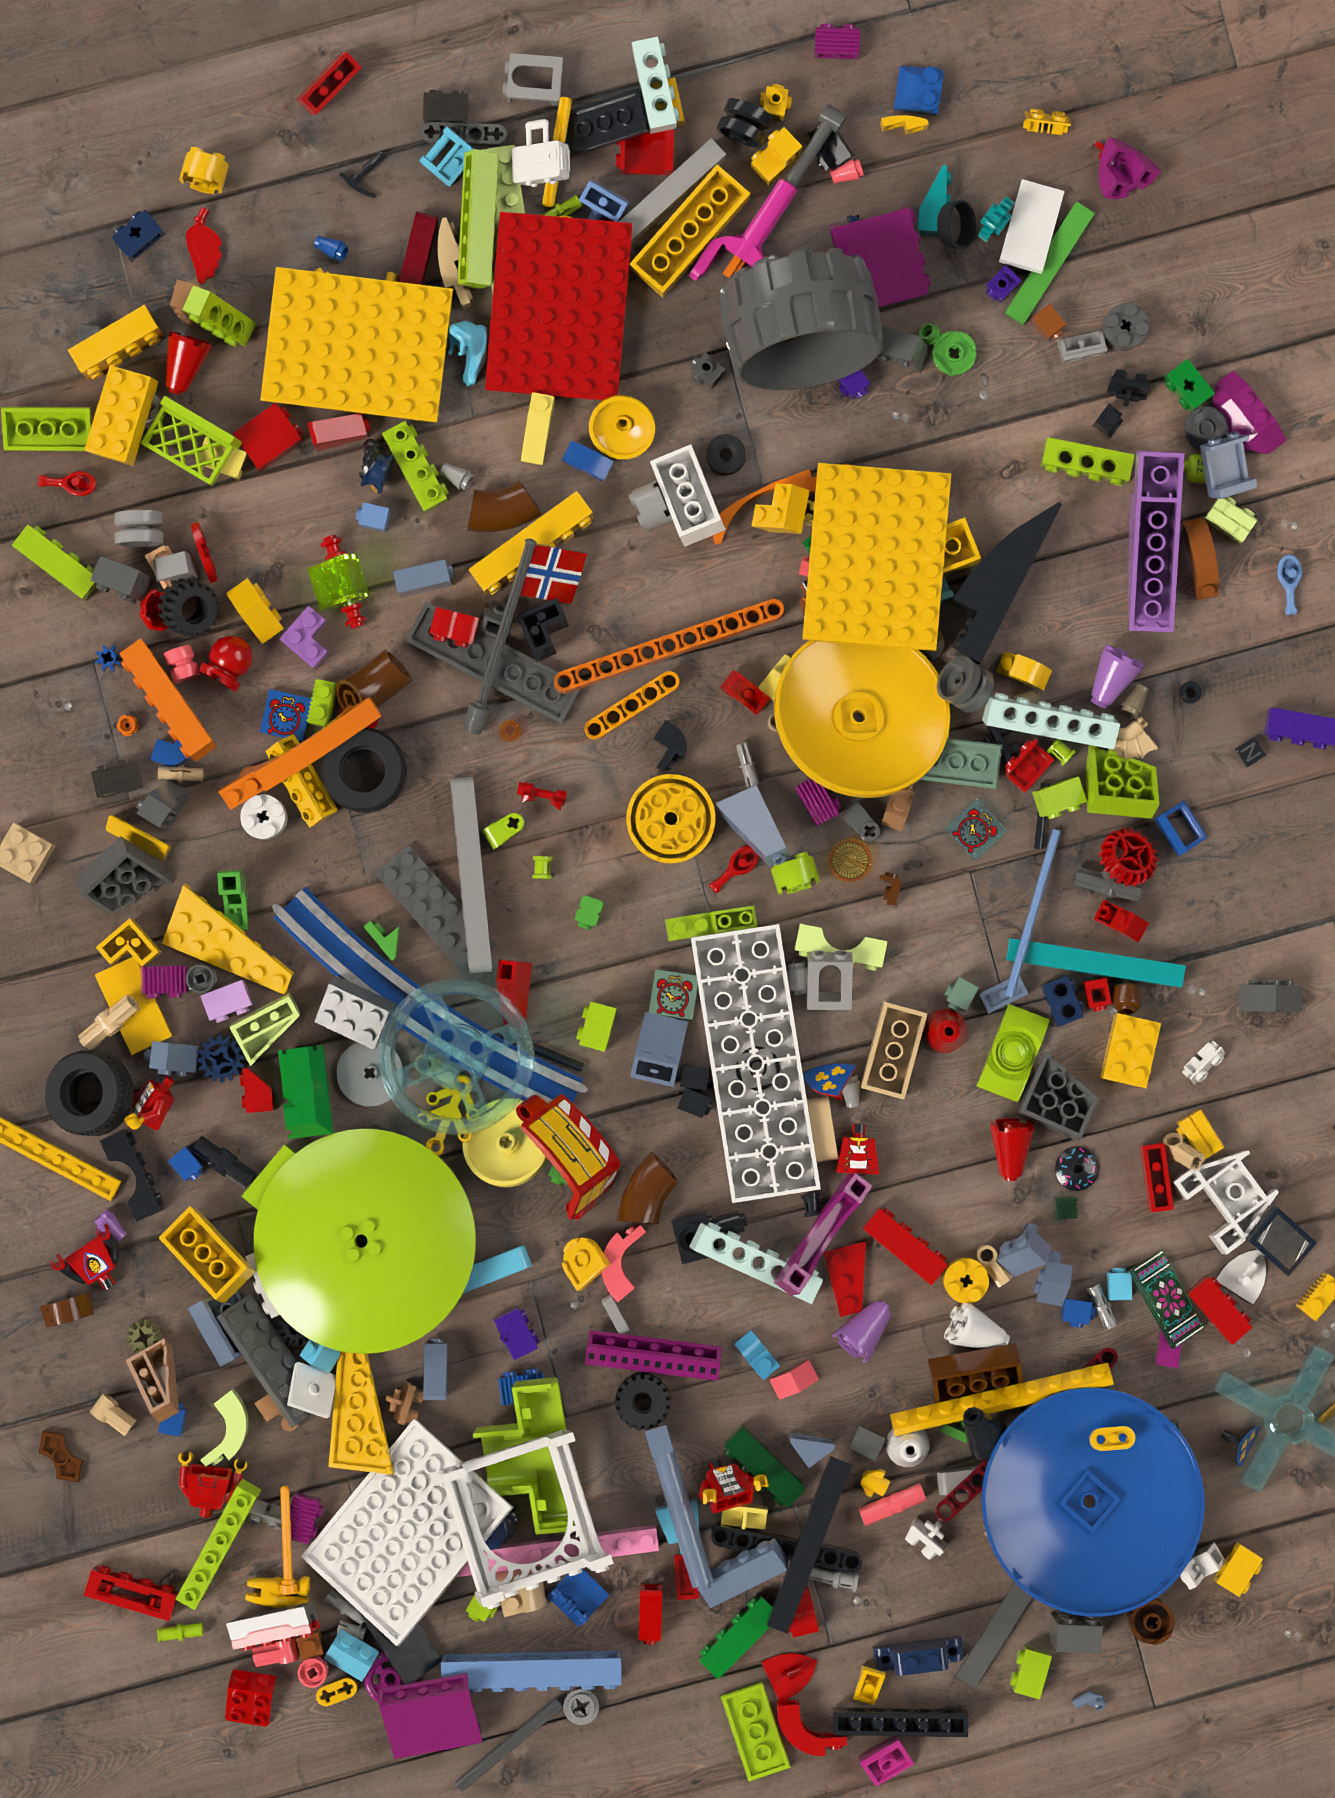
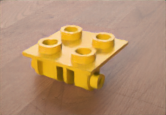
(1057, 119)

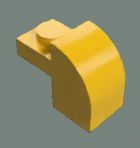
(1024, 670)

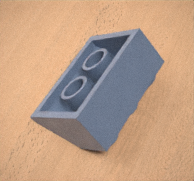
(205, 1317)

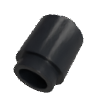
(732, 1222)

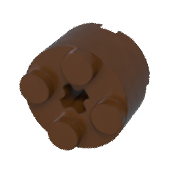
(1159, 1630)

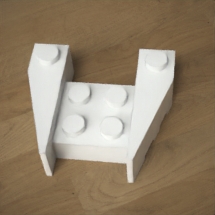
(1232, 1192)

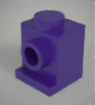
(998, 293)

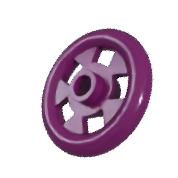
(376, 1668)

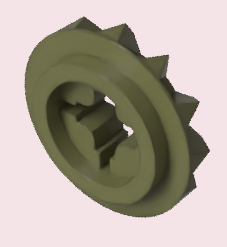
(147, 1327)

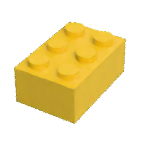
(1130, 1050)

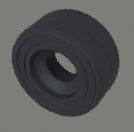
(722, 442)

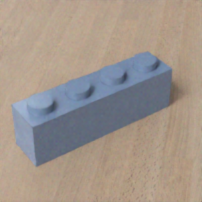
(745, 1572)

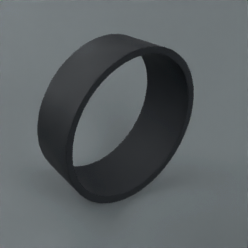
(968, 224)

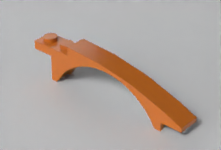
(800, 479)
(270, 773)

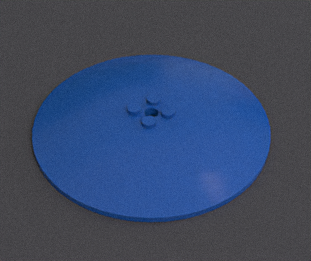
(1142, 1515)

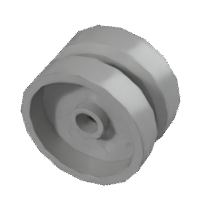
(138, 529)

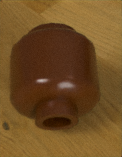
(1126, 997)

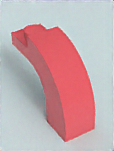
(613, 1275)

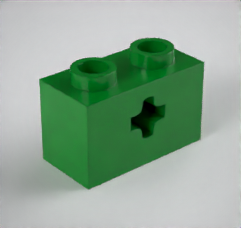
(1185, 374)

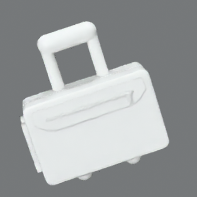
(542, 161)

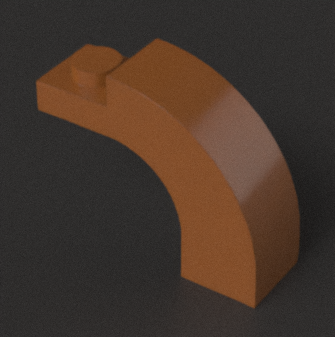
(1203, 558)

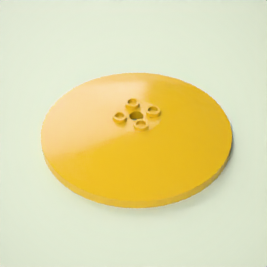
(900, 708)

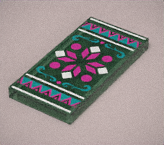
(1166, 1299)

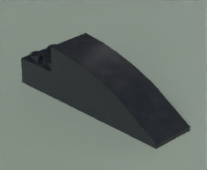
(995, 583)

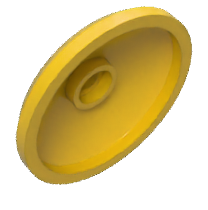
(617, 439)

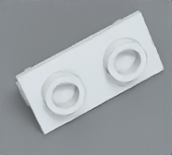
(1199, 1069)

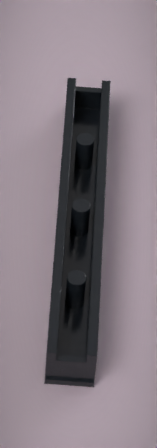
(808, 1544)

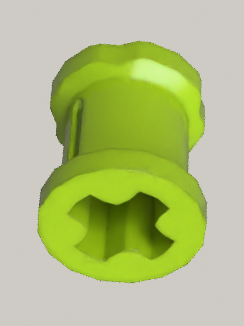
(1061, 751)
(542, 867)

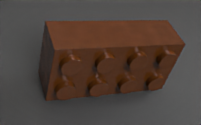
(974, 1372)

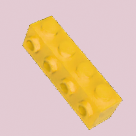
(305, 787)

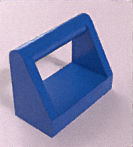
(1170, 833)

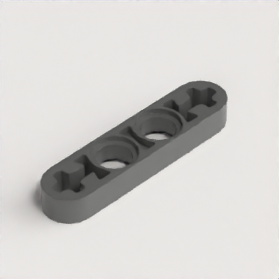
(464, 129)

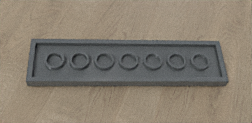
(515, 675)

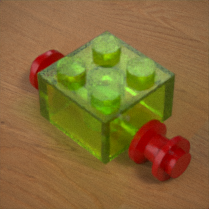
(339, 582)

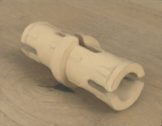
(180, 773)

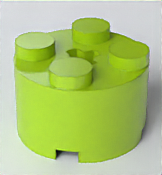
(795, 874)

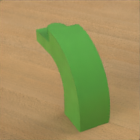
(234, 891)

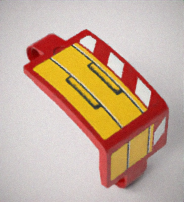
(572, 1148)

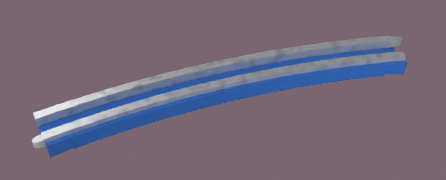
(358, 963)

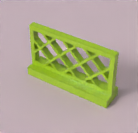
(194, 422)

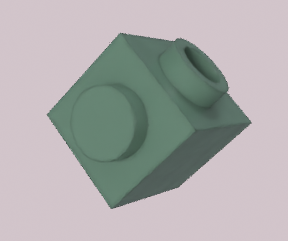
(960, 994)

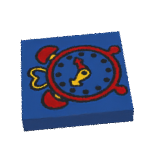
(285, 715)

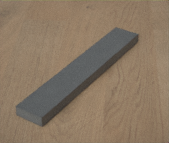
(993, 1635)

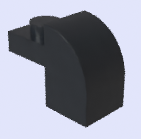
(675, 741)

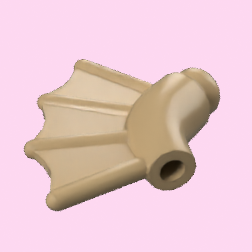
(1133, 741)

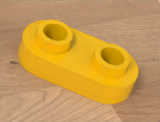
(1111, 1438)

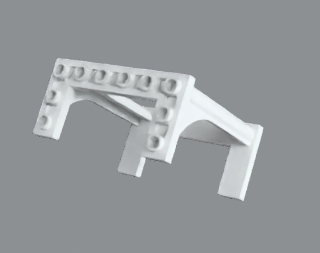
(590, 1555)

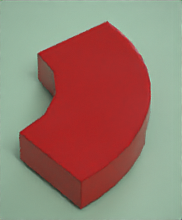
(204, 553)

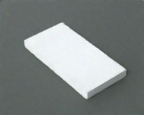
(1031, 226)

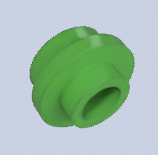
(929, 333)

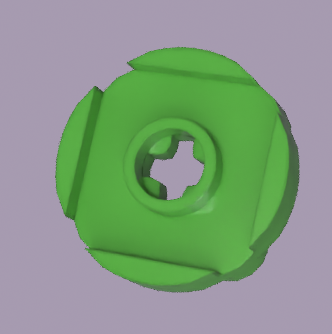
(941, 353)

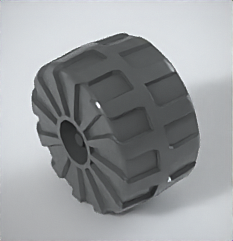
(801, 319)

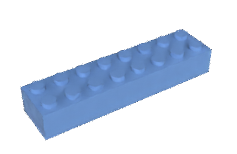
(536, 1670)

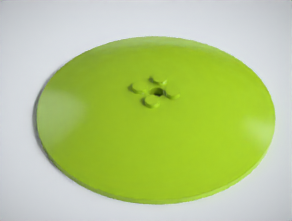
(415, 1249)

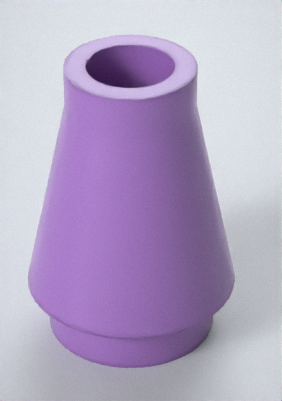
(115, 1228)

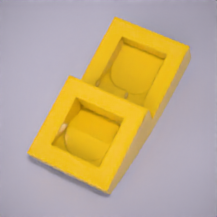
(911, 123)

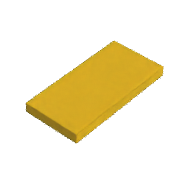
(148, 1022)

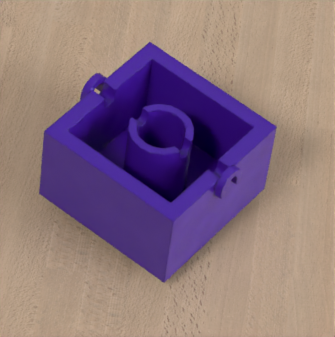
(518, 1337)

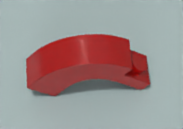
(801, 1736)

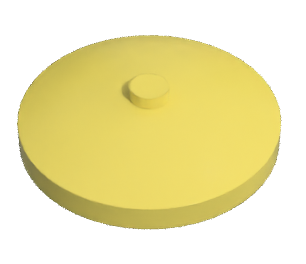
(503, 1153)

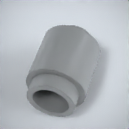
(797, 978)

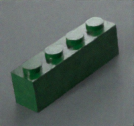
(760, 1461)

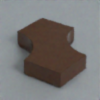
(54, 1447)

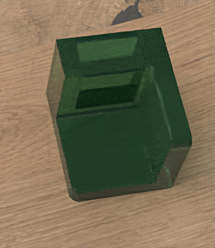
(1065, 1207)

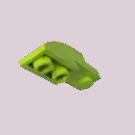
(711, 923)

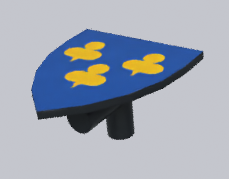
(1242, 1443)

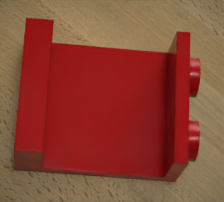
(647, 154)

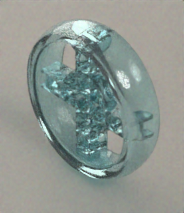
(432, 998)

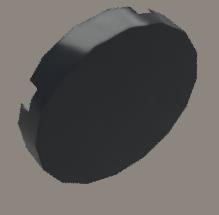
(1205, 424)

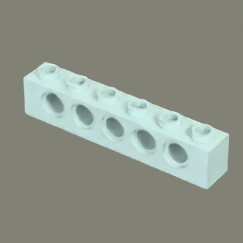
(1104, 736)
(704, 1241)

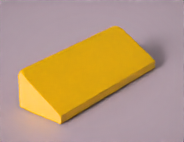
(137, 837)

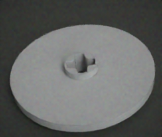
(352, 1075)

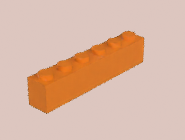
(168, 700)

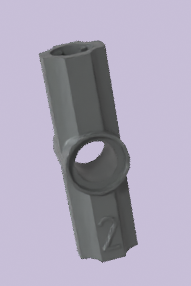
(1103, 885)

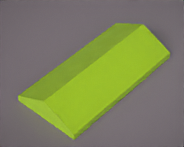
(45, 428)

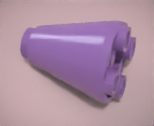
(1114, 675)

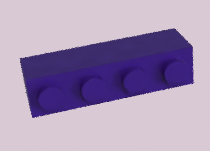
(1300, 728)

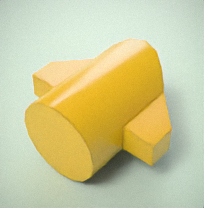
(874, 1482)

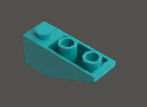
(933, 202)

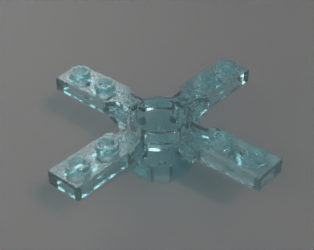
(1267, 1407)

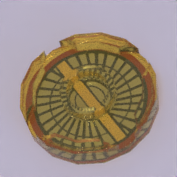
(850, 860)

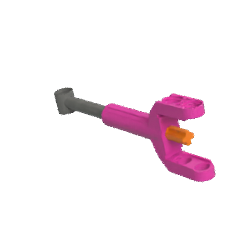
(748, 246)

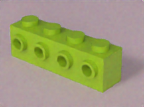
(415, 466)

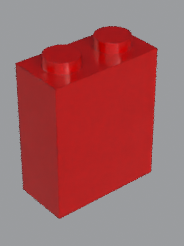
(269, 436)

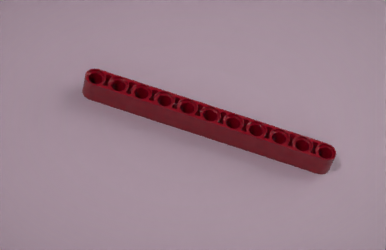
(967, 1485)

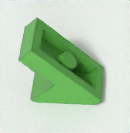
(389, 943)

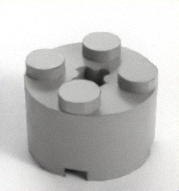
(651, 506)

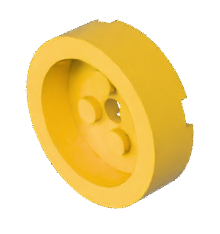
(670, 842)

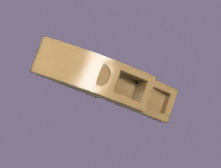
(448, 259)

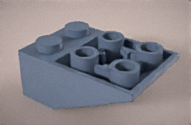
(659, 1049)

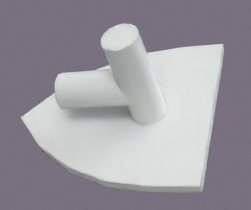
(1245, 1275)

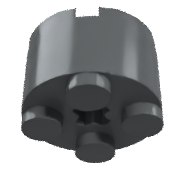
(1129, 315)

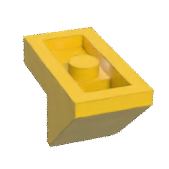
(869, 1685)

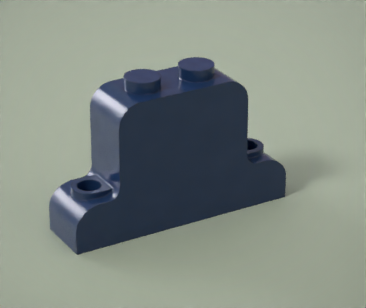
(918, 1656)

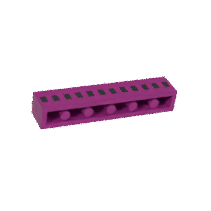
(653, 1355)

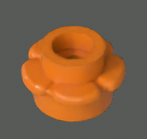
(121, 725)

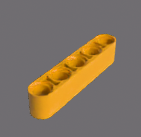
(639, 697)

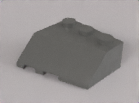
(120, 877)
(1057, 1100)

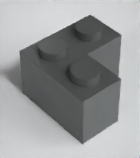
(126, 581)
(1273, 997)

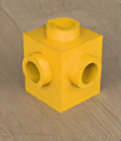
(776, 93)

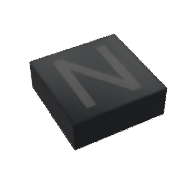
(1250, 752)

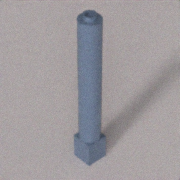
(679, 1507)

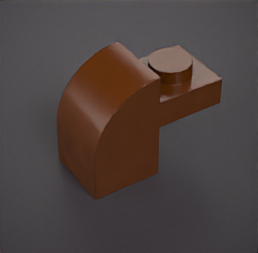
(67, 1310)

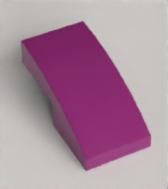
(1165, 1355)

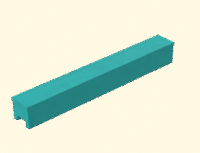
(1099, 963)

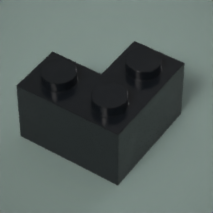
(539, 623)

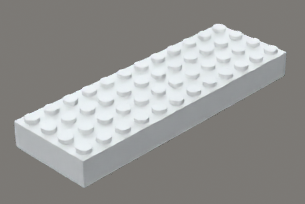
(744, 1007)

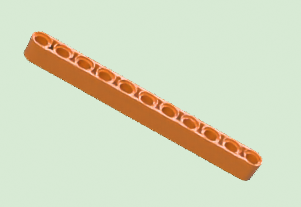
(661, 654)

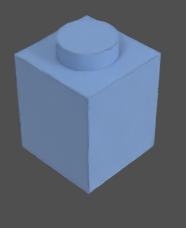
(373, 517)

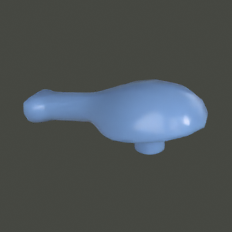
(1289, 574)

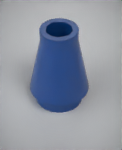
(333, 248)

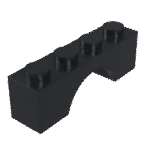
(145, 1199)

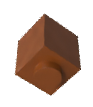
(1048, 323)
(311, 1646)

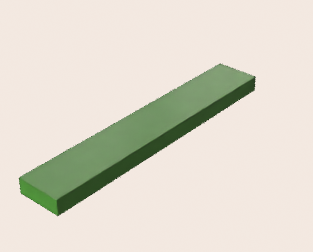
(1058, 251)

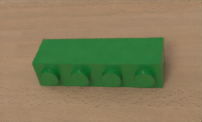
(737, 1638)

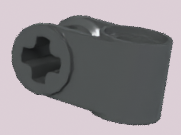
(858, 819)

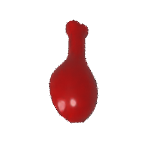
(76, 483)
(740, 863)

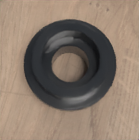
(1190, 685)

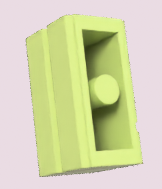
(1231, 519)

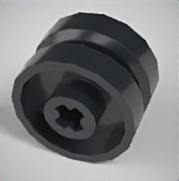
(744, 123)

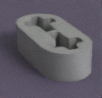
(615, 1314)

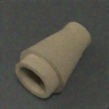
(1134, 702)

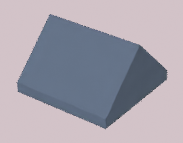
(810, 1447)

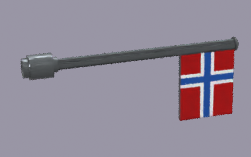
(542, 574)

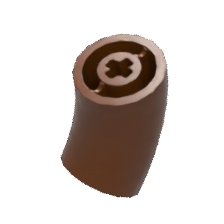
(502, 509)
(377, 679)
(647, 1191)

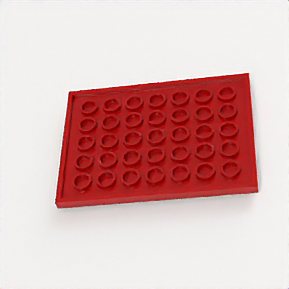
(558, 306)

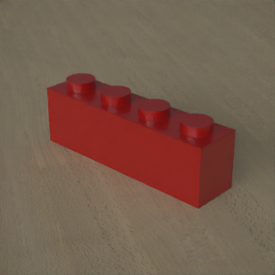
(905, 1246)

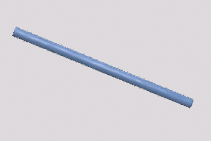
(1033, 911)

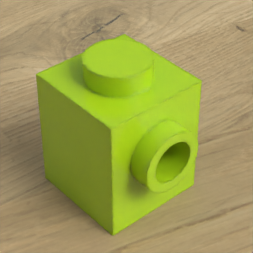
(478, 1612)

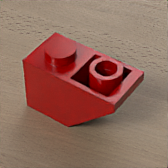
(1121, 921)
(258, 1093)

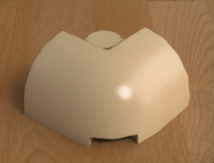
(525, 1600)

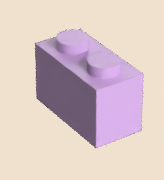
(227, 1001)

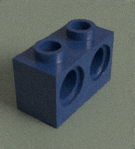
(1057, 1003)

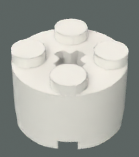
(275, 811)

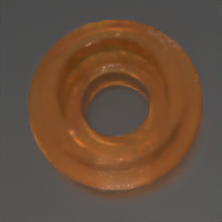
(510, 723)

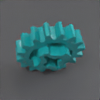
(996, 219)

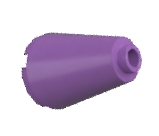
(864, 1330)

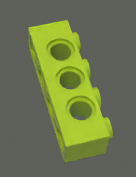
(218, 317)
(1122, 461)

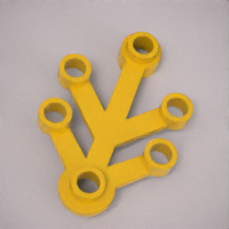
(448, 1110)

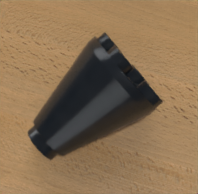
(982, 1432)

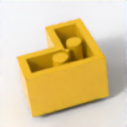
(777, 157)
(786, 511)
(255, 610)
(130, 939)

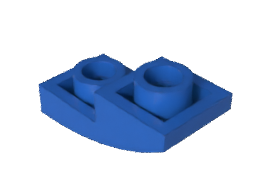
(587, 460)

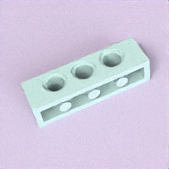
(643, 51)

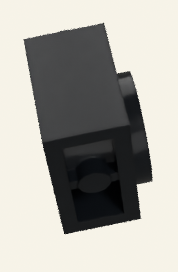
(685, 1225)

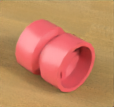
(182, 664)
(313, 1671)

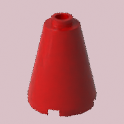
(184, 360)
(935, 1030)
(1011, 1145)

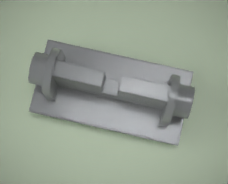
(259, 1514)

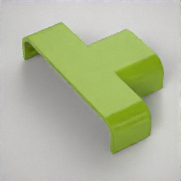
(538, 1414)

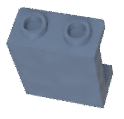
(1226, 466)

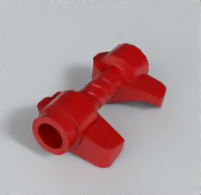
(529, 793)

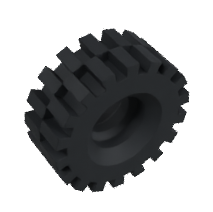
(642, 1418)

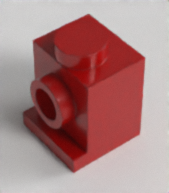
(1101, 986)

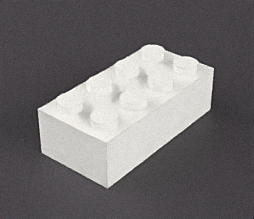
(687, 495)

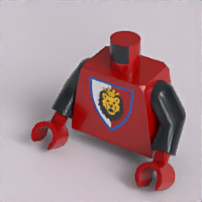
(92, 1261)

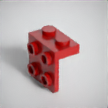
(1028, 766)
(249, 1697)

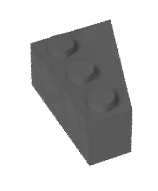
(903, 349)
(163, 804)

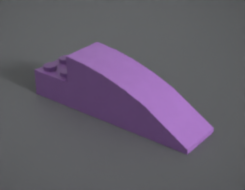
(1154, 540)

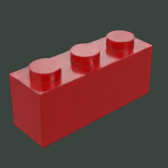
(328, 83)
(1156, 1177)
(1220, 1309)

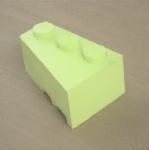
(263, 1026)

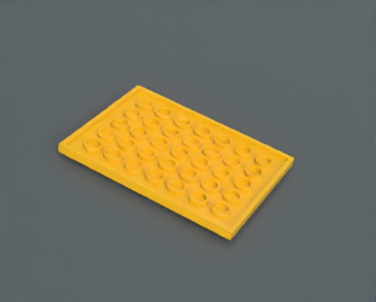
(356, 344)
(877, 556)

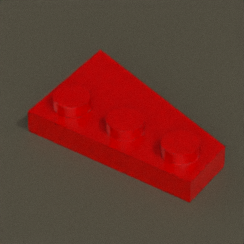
(847, 1276)

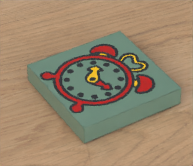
(673, 994)

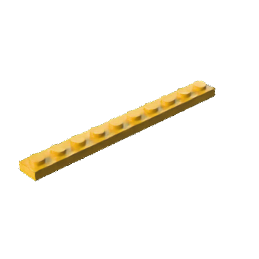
(1000, 1399)

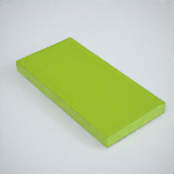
(755, 1731)

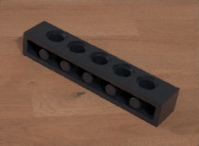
(900, 1722)

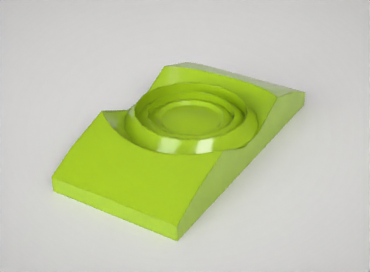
(1013, 1053)

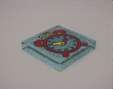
(976, 829)

